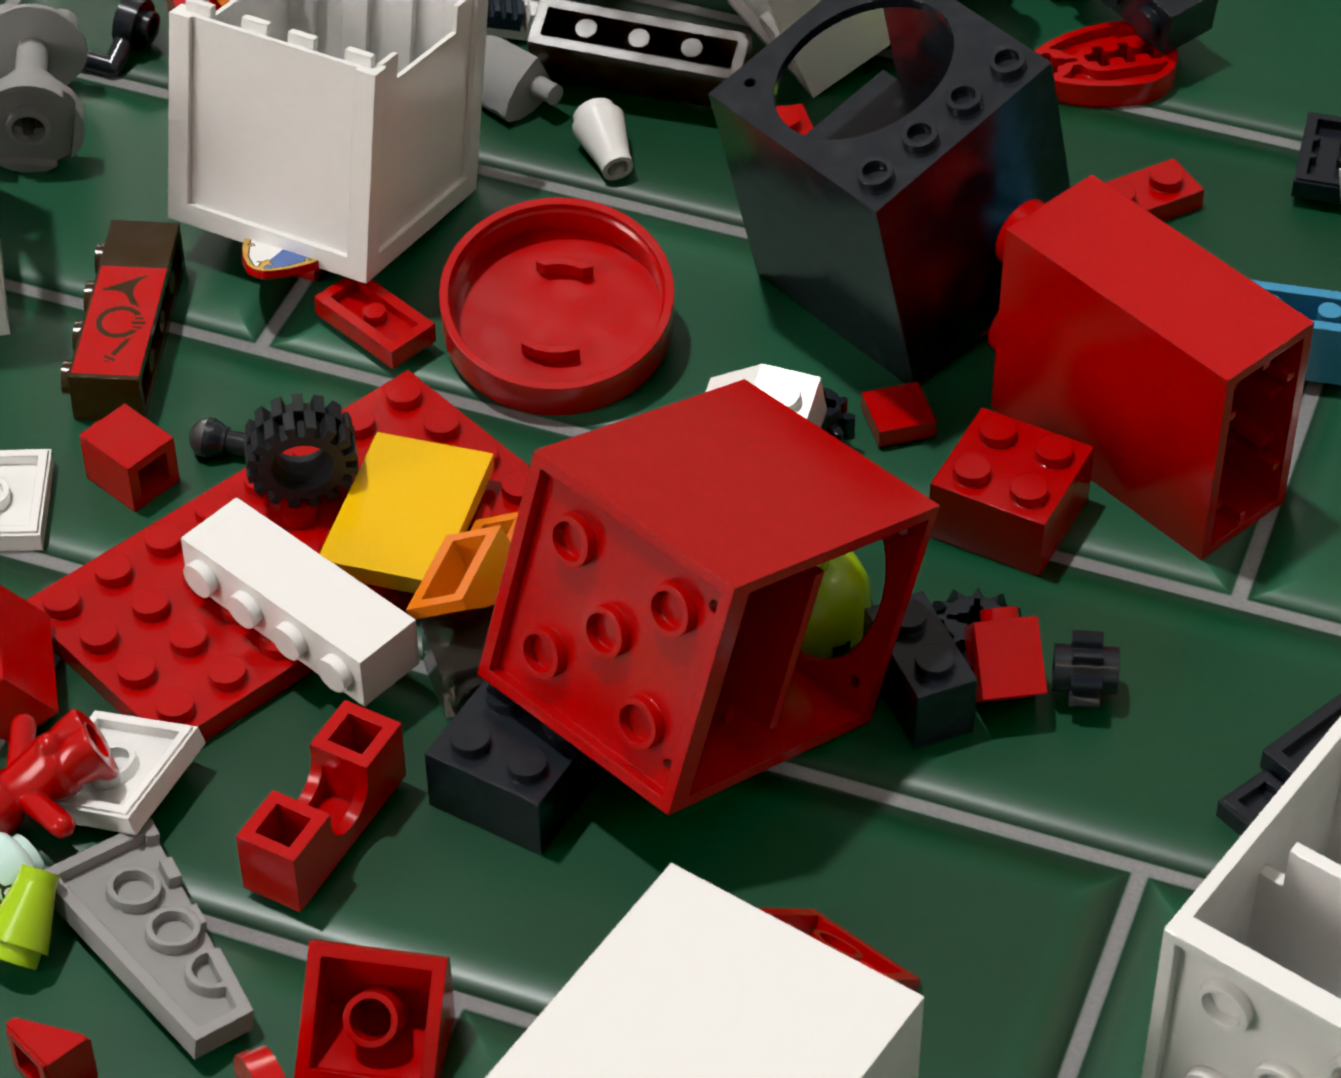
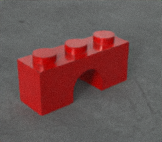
(297, 843)

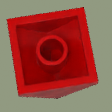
(373, 1013)

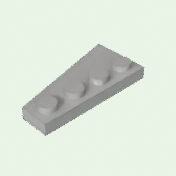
(144, 928)

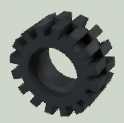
(300, 426)

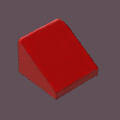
(49, 1051)

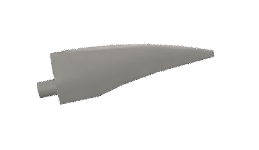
(515, 81)

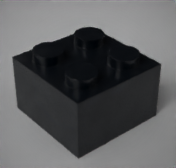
(507, 771)

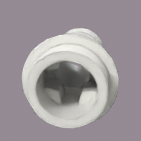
(603, 135)

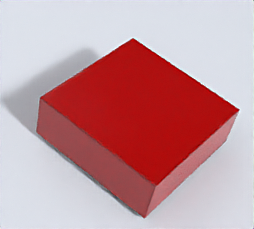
(898, 414)

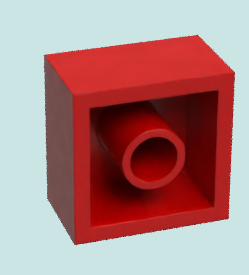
(1011, 491)

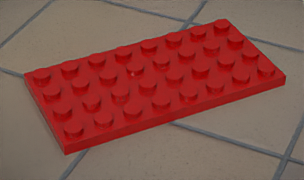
(183, 657)

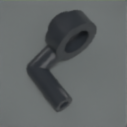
(132, 28)

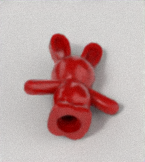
(51, 770)

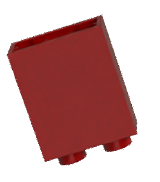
(1151, 359)

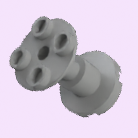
(38, 112)

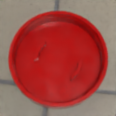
(557, 306)

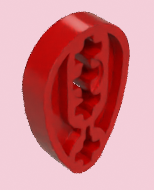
(1108, 67)

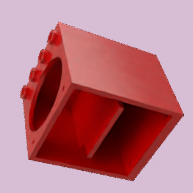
(673, 584)

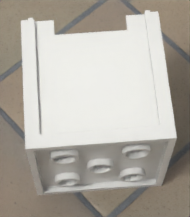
(324, 122)

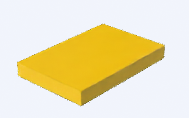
(404, 508)

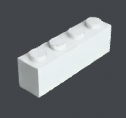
(300, 601)

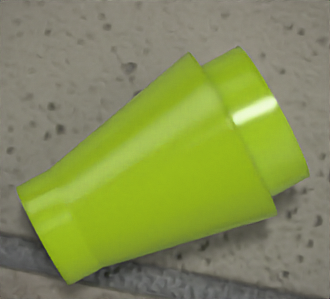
(28, 917)

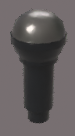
(213, 438)

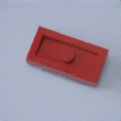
(1161, 189)
(375, 320)

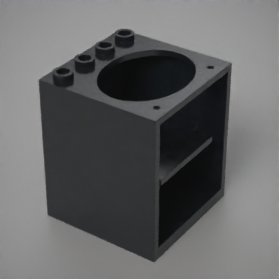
(901, 191)

